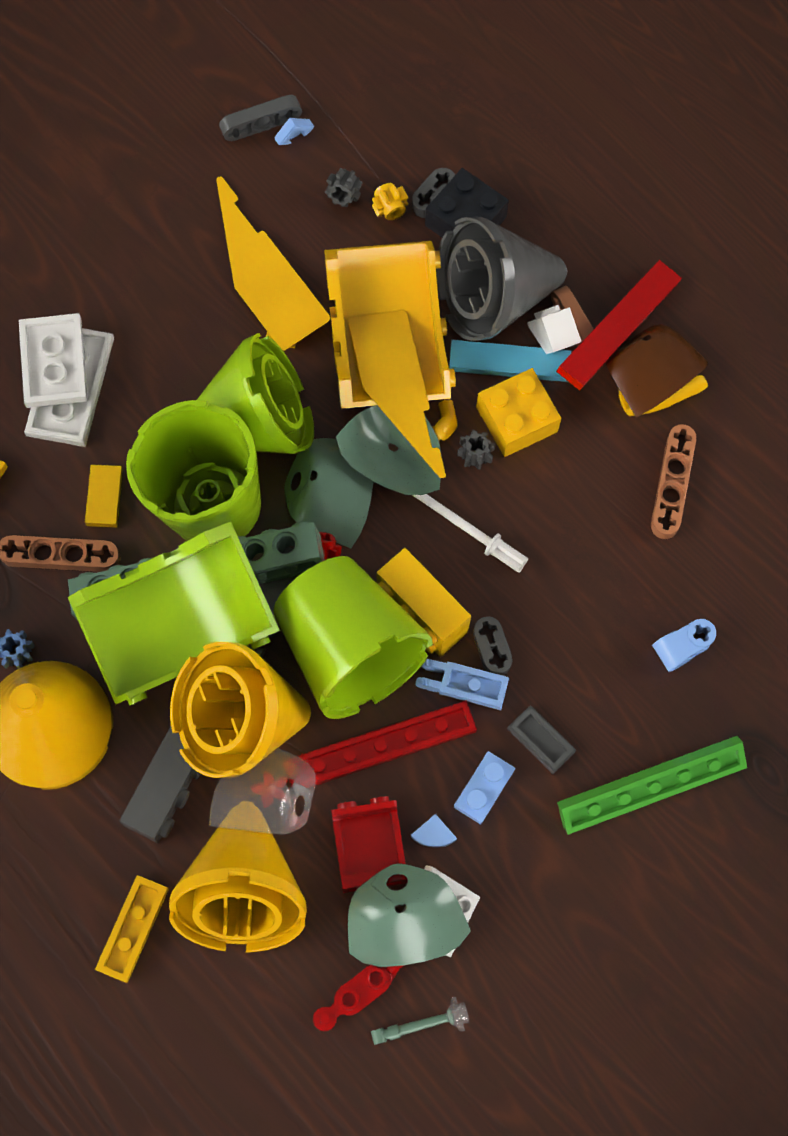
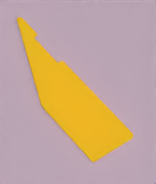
(267, 279)

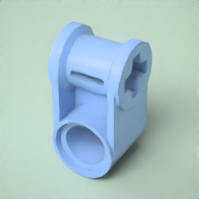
(681, 646)

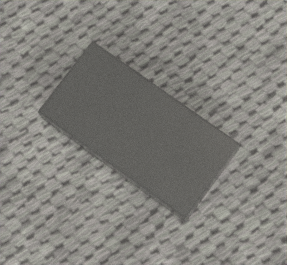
(541, 739)

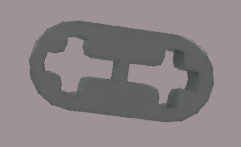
(429, 188)
(499, 643)

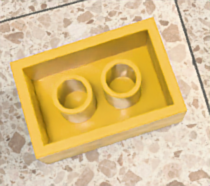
(425, 601)

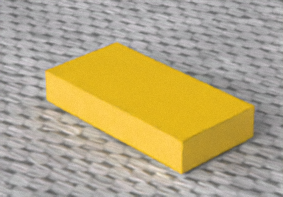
(103, 496)

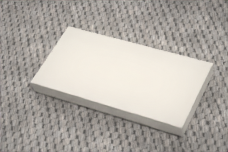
(72, 421)

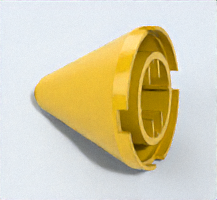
(233, 710)
(52, 725)
(238, 894)

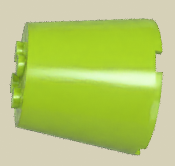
(196, 469)
(348, 636)

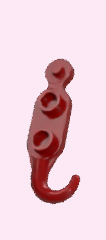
(356, 995)

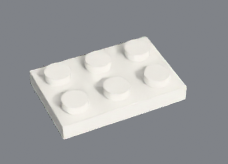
(52, 360)

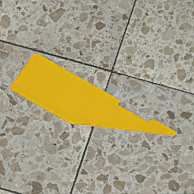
(394, 377)

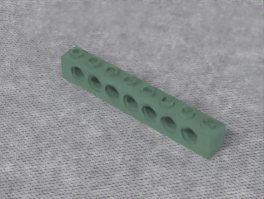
(270, 567)

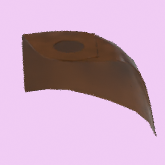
(654, 368)

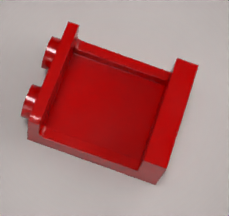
(367, 841)

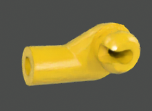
(448, 422)

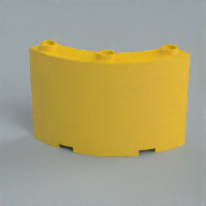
(385, 281)

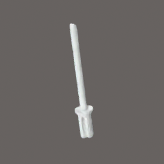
(495, 546)

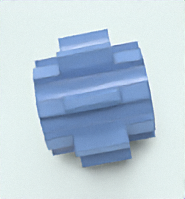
(22, 650)

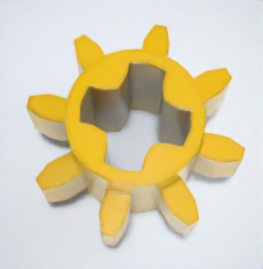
(390, 201)

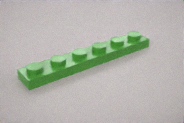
(652, 785)

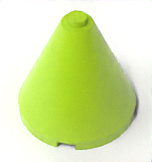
(264, 391)

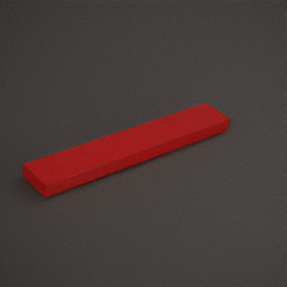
(618, 325)
(390, 742)

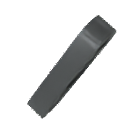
(260, 118)

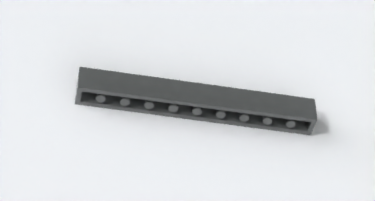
(168, 774)

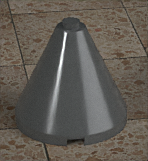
(492, 277)

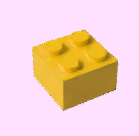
(518, 412)

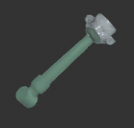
(456, 1015)

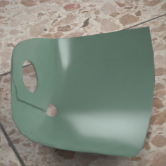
(366, 450)
(336, 499)
(423, 932)

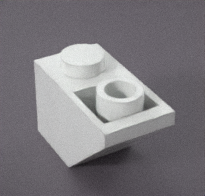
(554, 329)

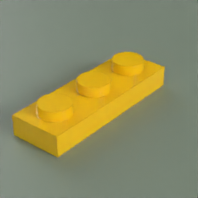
(132, 929)

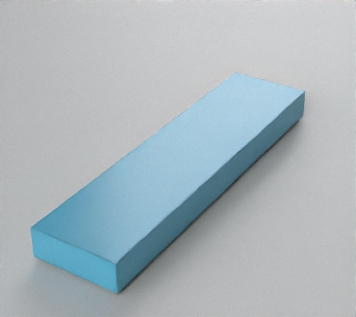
(505, 359)

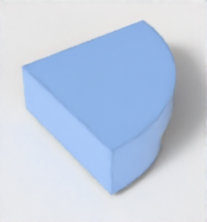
(293, 128)
(434, 833)

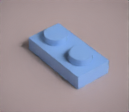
(484, 787)

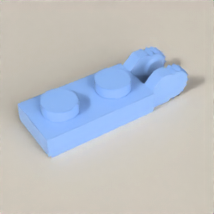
(465, 683)

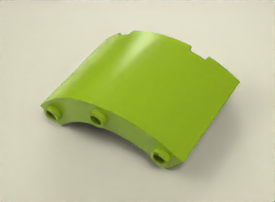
(171, 609)

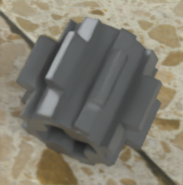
(343, 187)
(479, 456)

